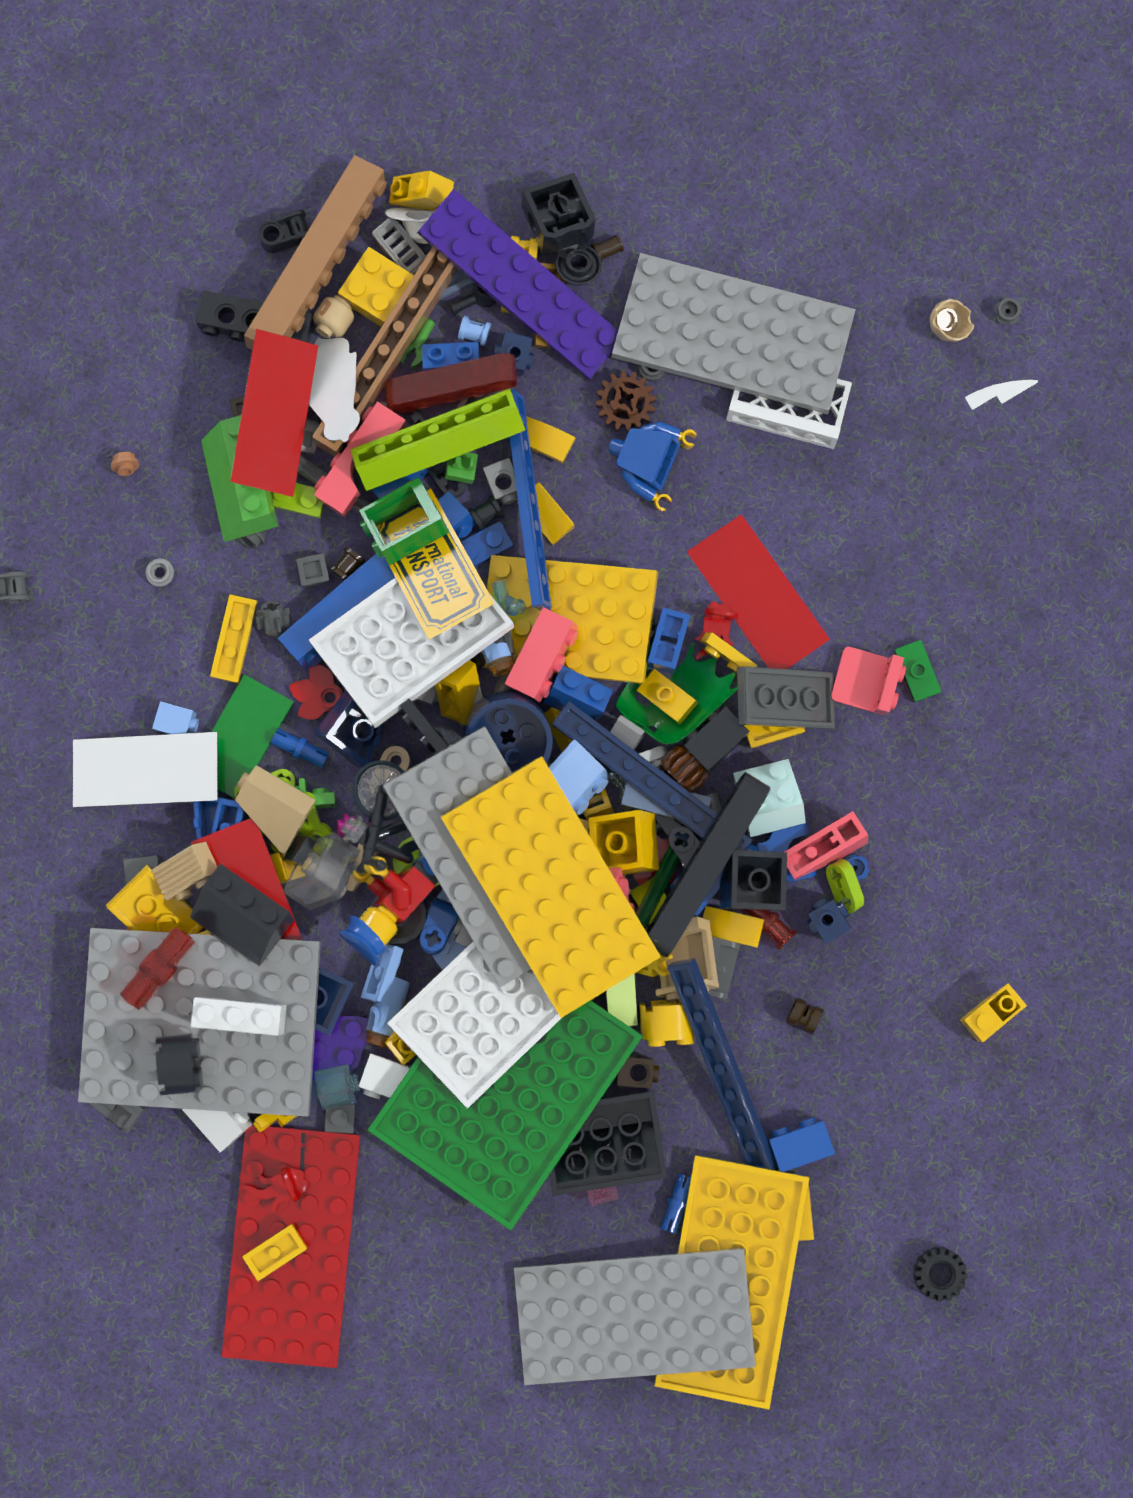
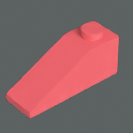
(826, 846)

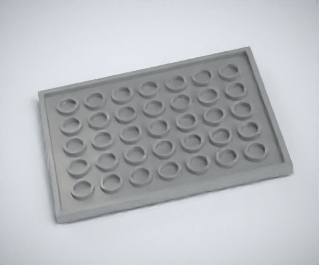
(238, 1068)

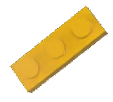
(234, 639)

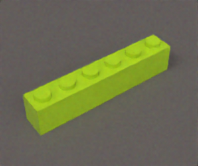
(437, 439)

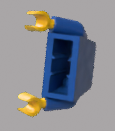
(648, 457)

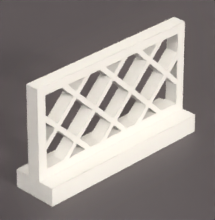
(788, 423)

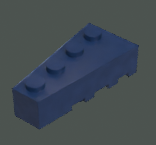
(350, 731)

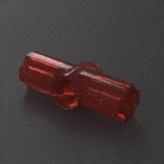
(157, 968)

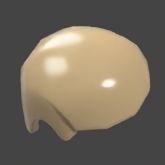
(951, 321)

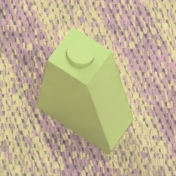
(622, 1001)

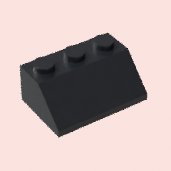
(240, 915)

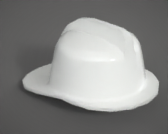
(412, 220)

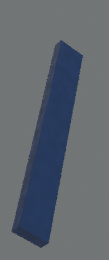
(638, 771)
(721, 1064)

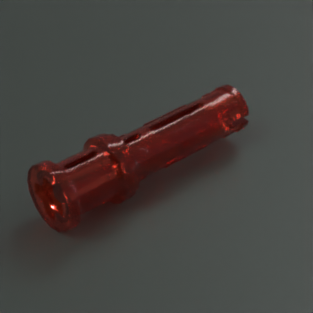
(773, 926)

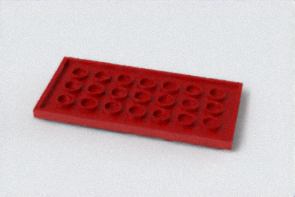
(300, 1305)

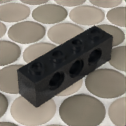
(215, 305)

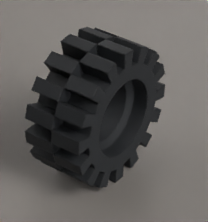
(956, 1280)

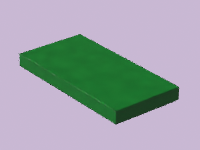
(247, 730)

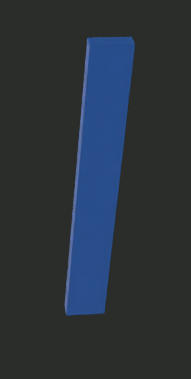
(529, 512)

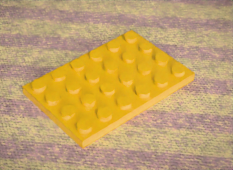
(606, 604)

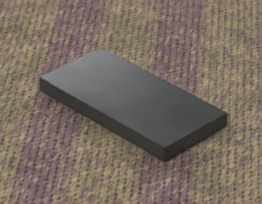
(785, 698)

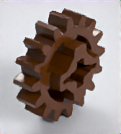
(636, 395)

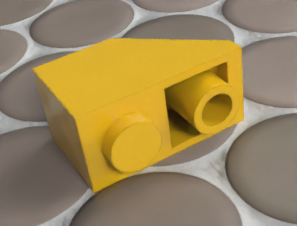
(420, 190)
(993, 1013)

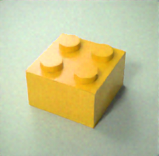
(375, 286)
(626, 840)

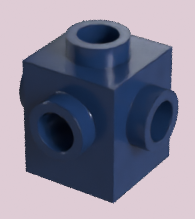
(519, 347)
(826, 929)

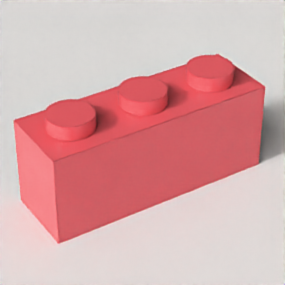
(542, 655)

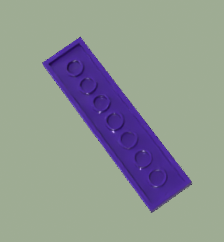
(520, 284)

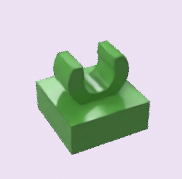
(462, 468)

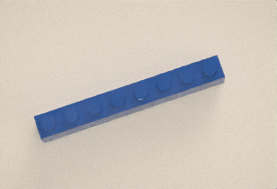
(355, 589)

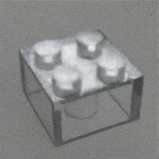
(323, 873)

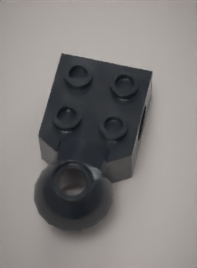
(563, 227)

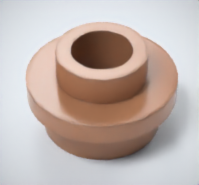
(124, 463)

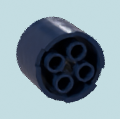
(517, 712)

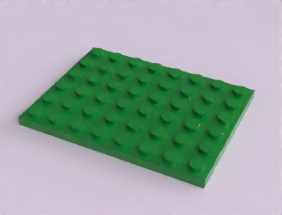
(520, 1125)

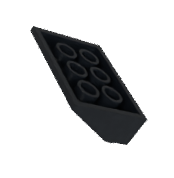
(613, 1147)

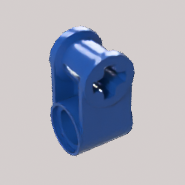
(439, 921)

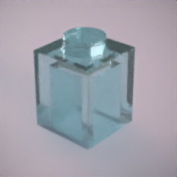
(336, 1086)

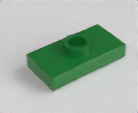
(919, 672)

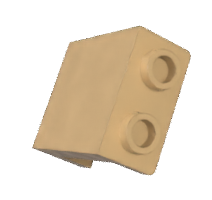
(694, 943)

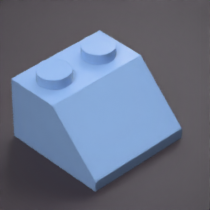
(579, 776)

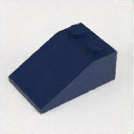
(331, 998)

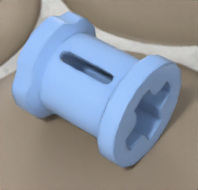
(474, 331)

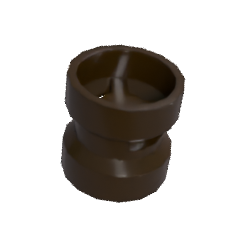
(810, 1019)

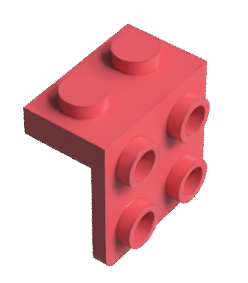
(868, 680)

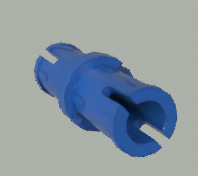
(300, 748)
(676, 1204)

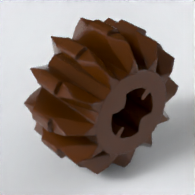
(684, 769)

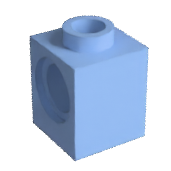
(175, 720)

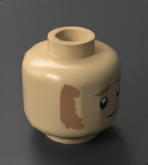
(333, 317)

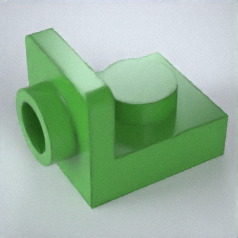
(323, 797)

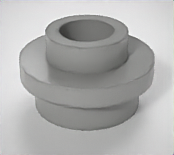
(156, 564)

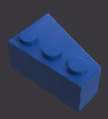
(216, 815)

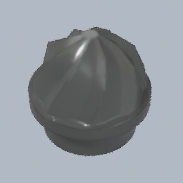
(253, 540)

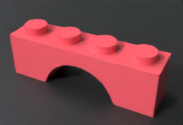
(338, 487)

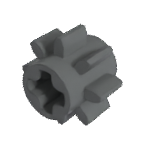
(273, 618)

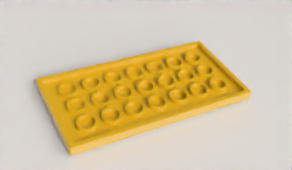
(550, 886)
(763, 1213)

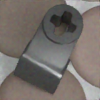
(13, 588)

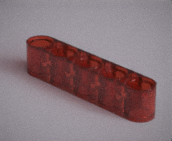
(451, 383)

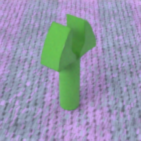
(417, 344)

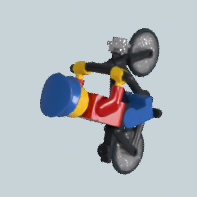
(399, 892)

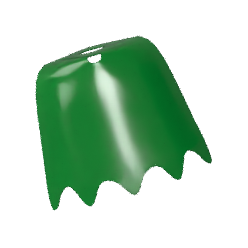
(695, 679)

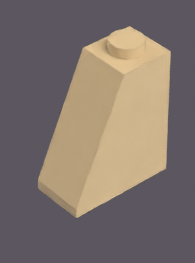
(273, 806)

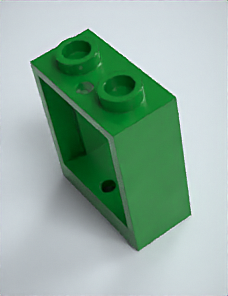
(394, 504)

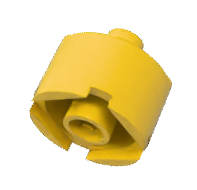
(664, 1023)

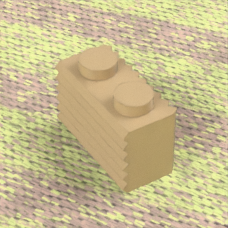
(185, 872)

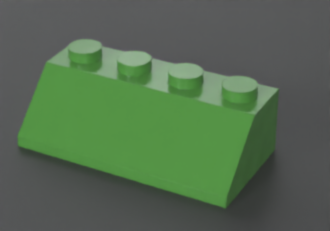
(239, 507)

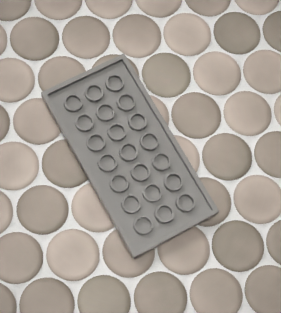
(733, 333)
(426, 795)
(634, 1316)

